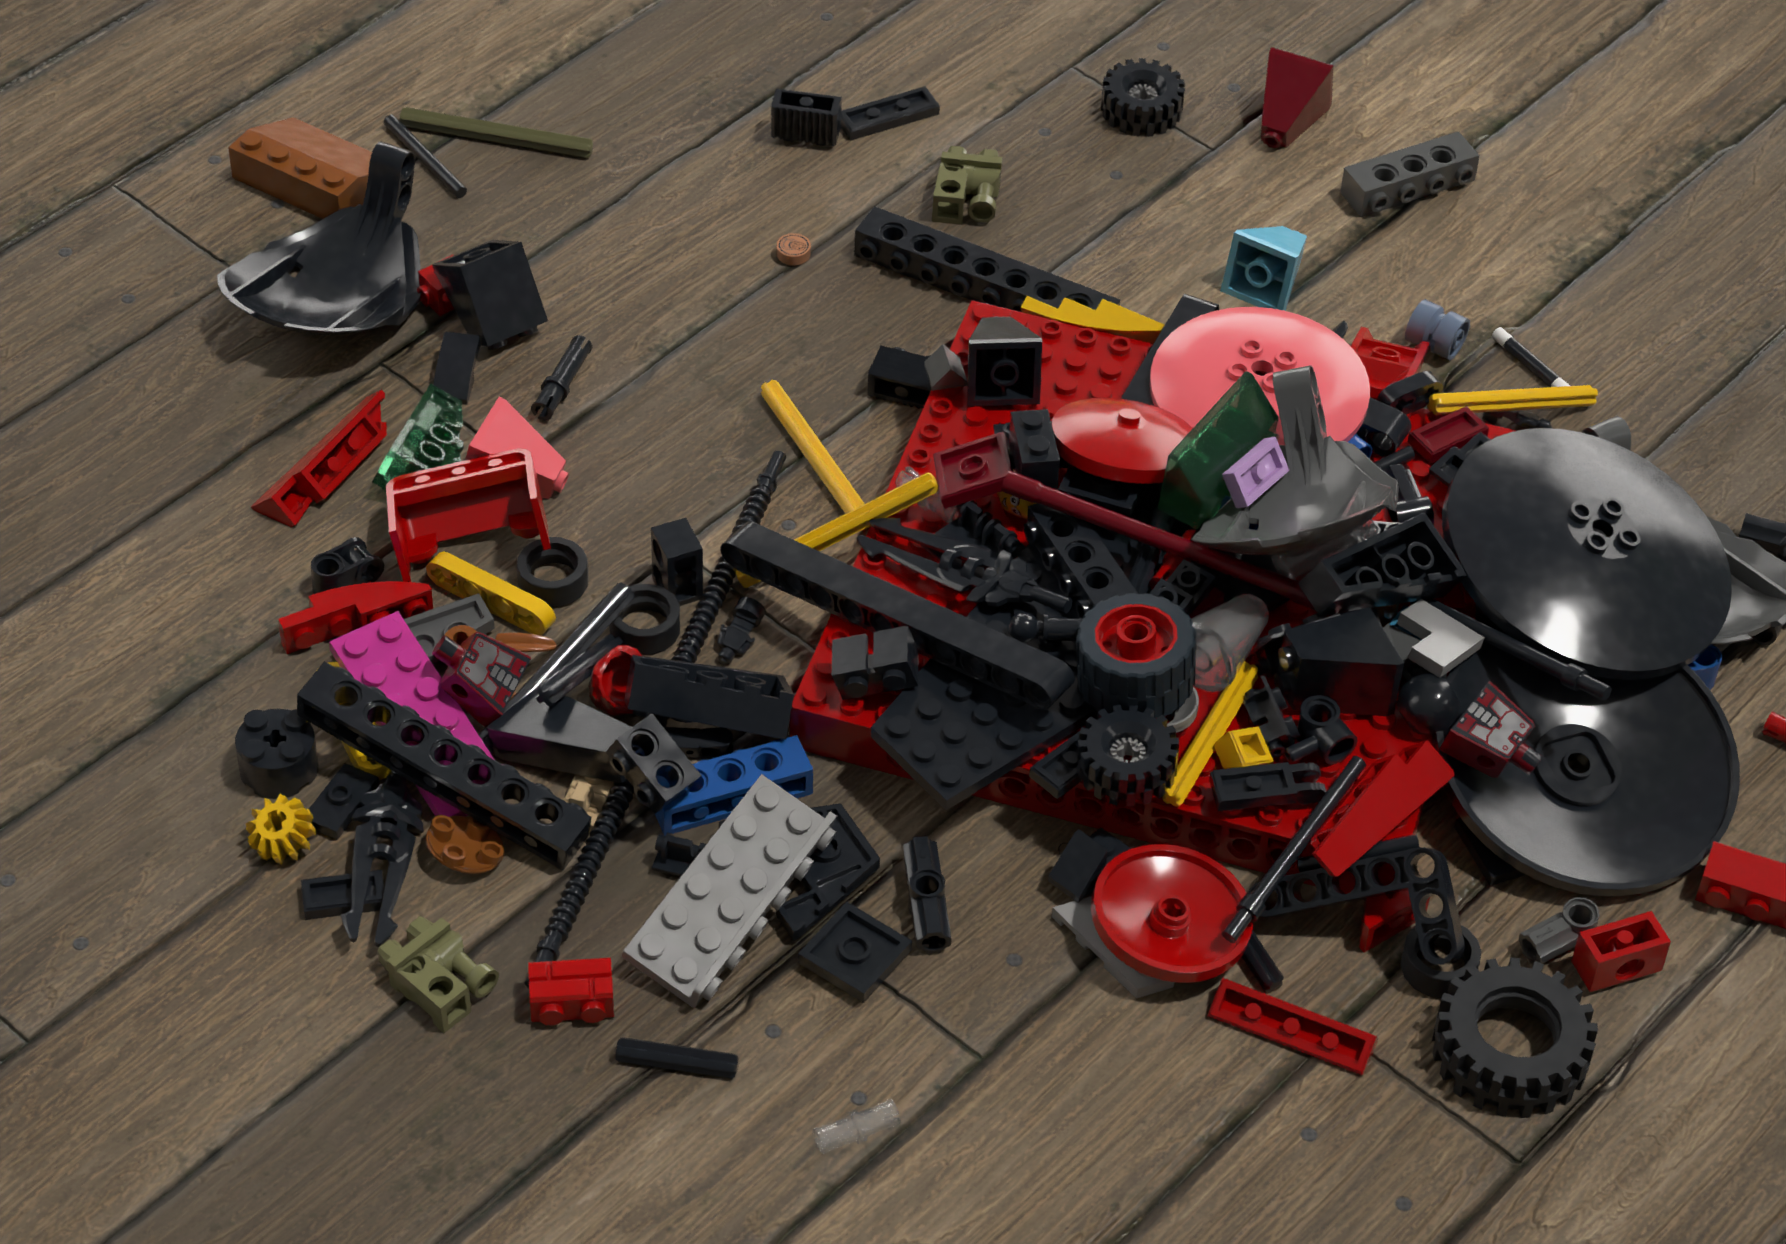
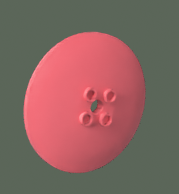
(1216, 348)

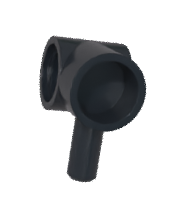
(1321, 732)

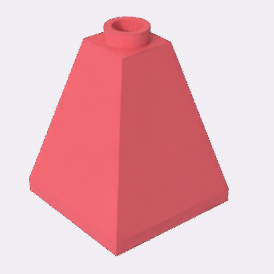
(508, 430)

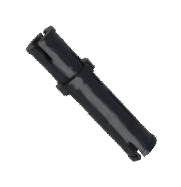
(556, 387)

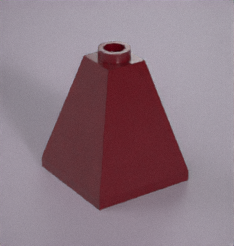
(1295, 96)

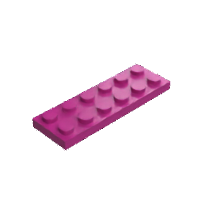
(393, 661)

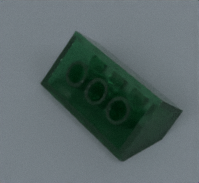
(1229, 430)

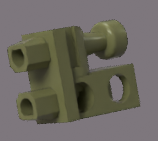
(966, 175)
(425, 967)

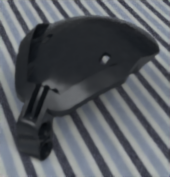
(353, 264)

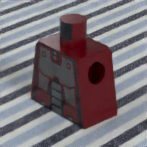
(481, 674)
(1492, 735)

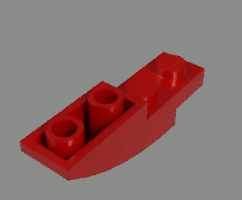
(350, 608)

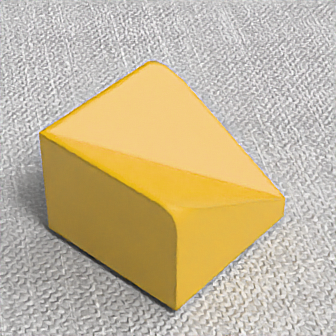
(1243, 748)

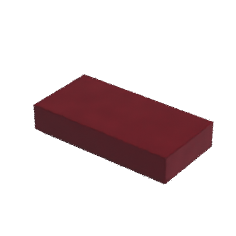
(1448, 431)

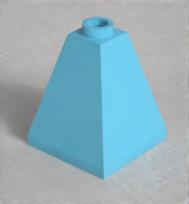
(1263, 265)

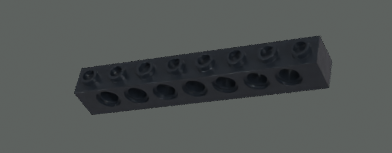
(961, 265)
(452, 783)

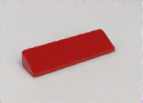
(1293, 1026)

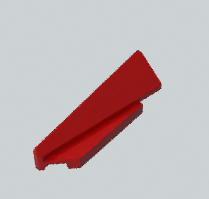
(325, 463)
(1378, 803)

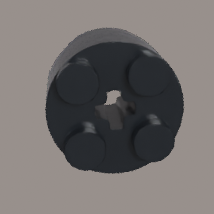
(276, 752)

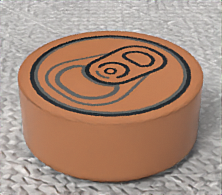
(793, 249)

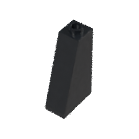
(558, 737)

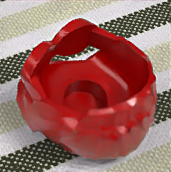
(609, 680)

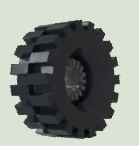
(1142, 97)
(1130, 733)

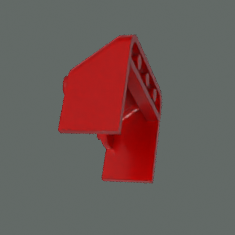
(464, 501)

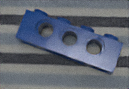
(730, 777)

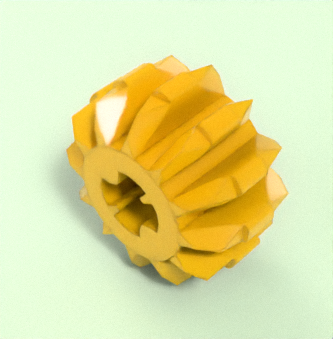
(265, 829)

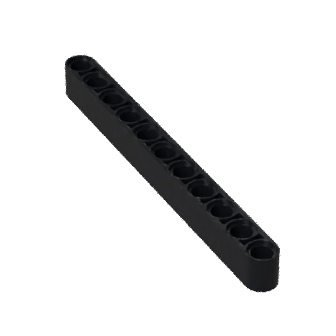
(883, 606)

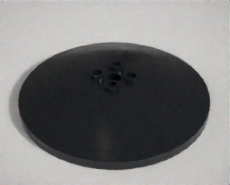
(1537, 569)
(1652, 786)

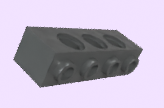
(1409, 174)

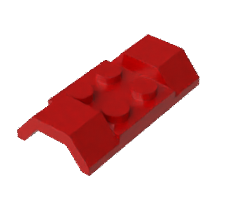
(1387, 361)

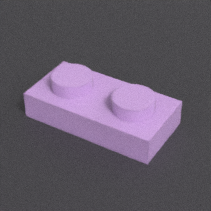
(1255, 472)

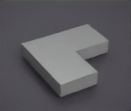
(1443, 640)

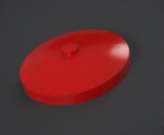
(1118, 438)
(1167, 913)

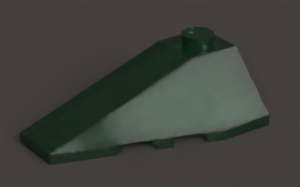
(427, 438)

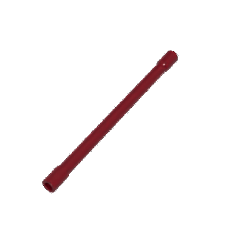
(1035, 492)

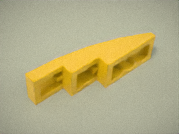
(1106, 318)

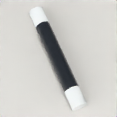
(1527, 358)

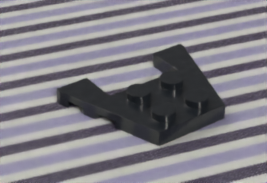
(833, 875)

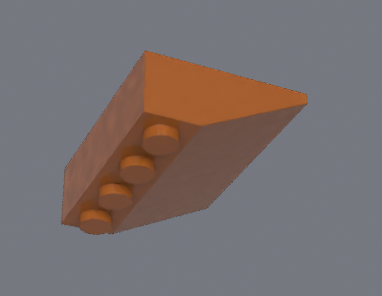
(301, 166)

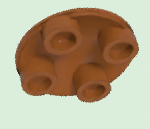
(464, 844)

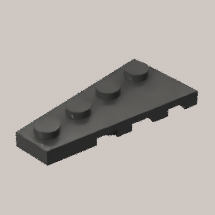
(433, 624)

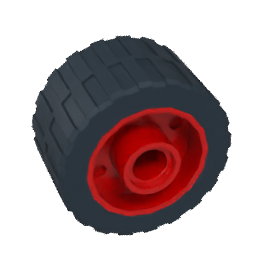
(1136, 654)

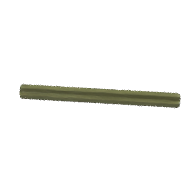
(496, 132)

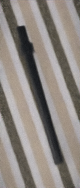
(1570, 675)
(1252, 903)

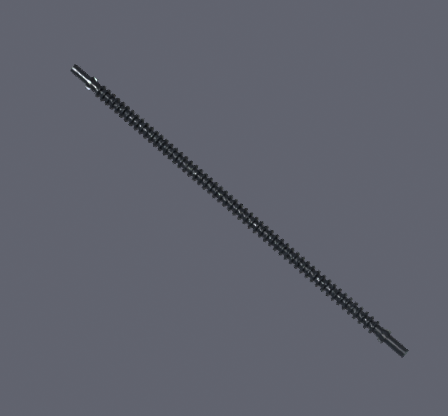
(621, 794)

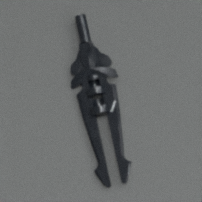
(1002, 579)
(389, 815)

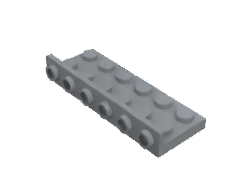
(729, 892)

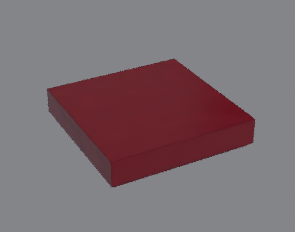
(972, 469)

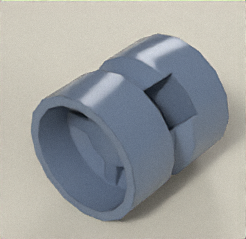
(1442, 330)

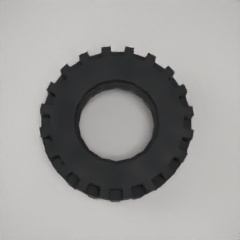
(1500, 1077)

